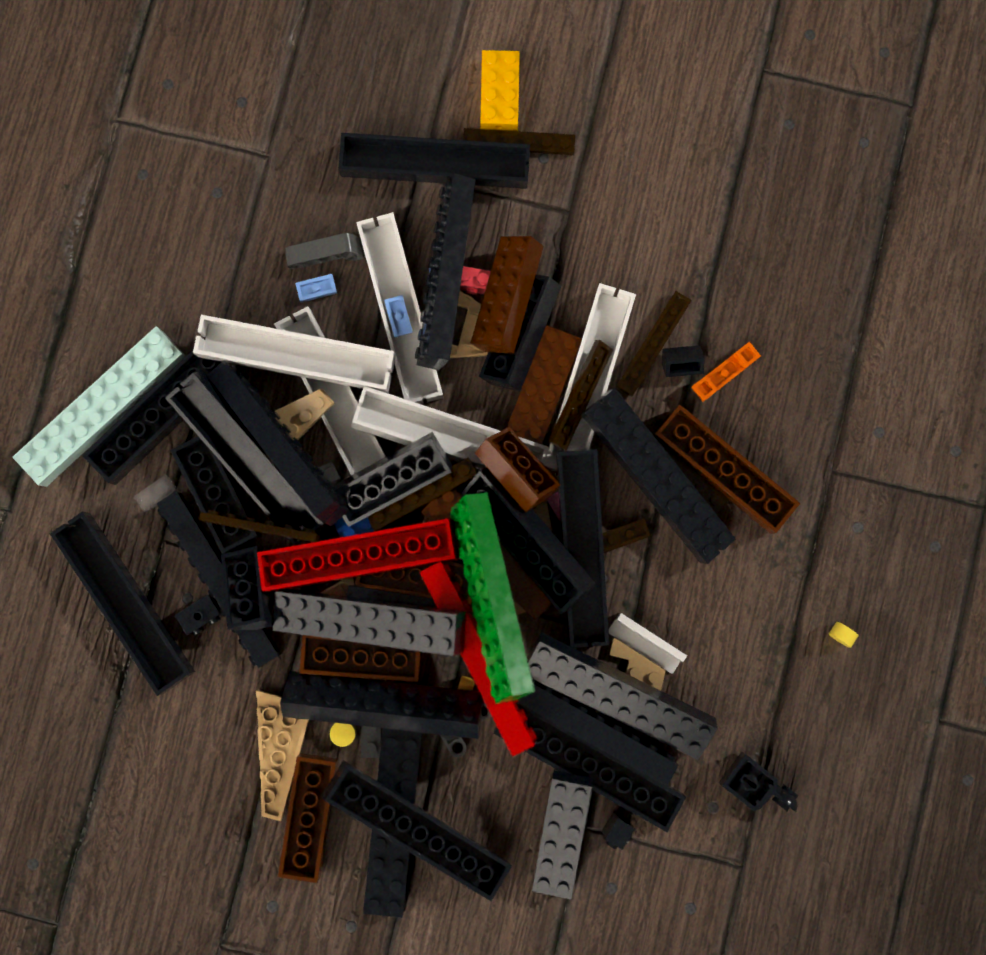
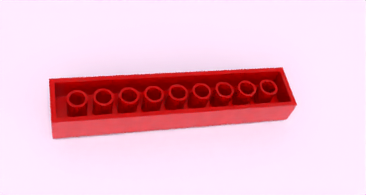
(358, 555)
(506, 715)

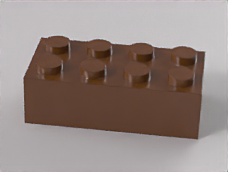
(517, 469)

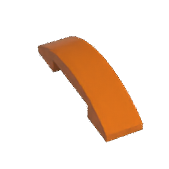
(726, 371)

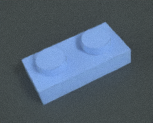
(316, 288)
(398, 316)

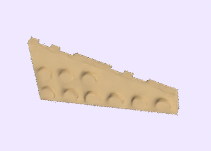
(305, 412)
(279, 745)

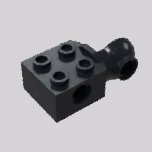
(756, 785)

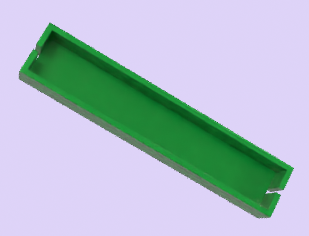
(491, 599)

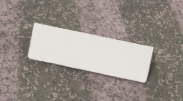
(646, 643)

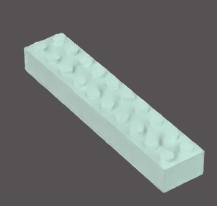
(99, 407)

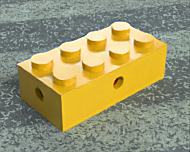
(500, 90)

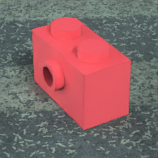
(474, 280)

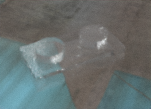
(155, 493)

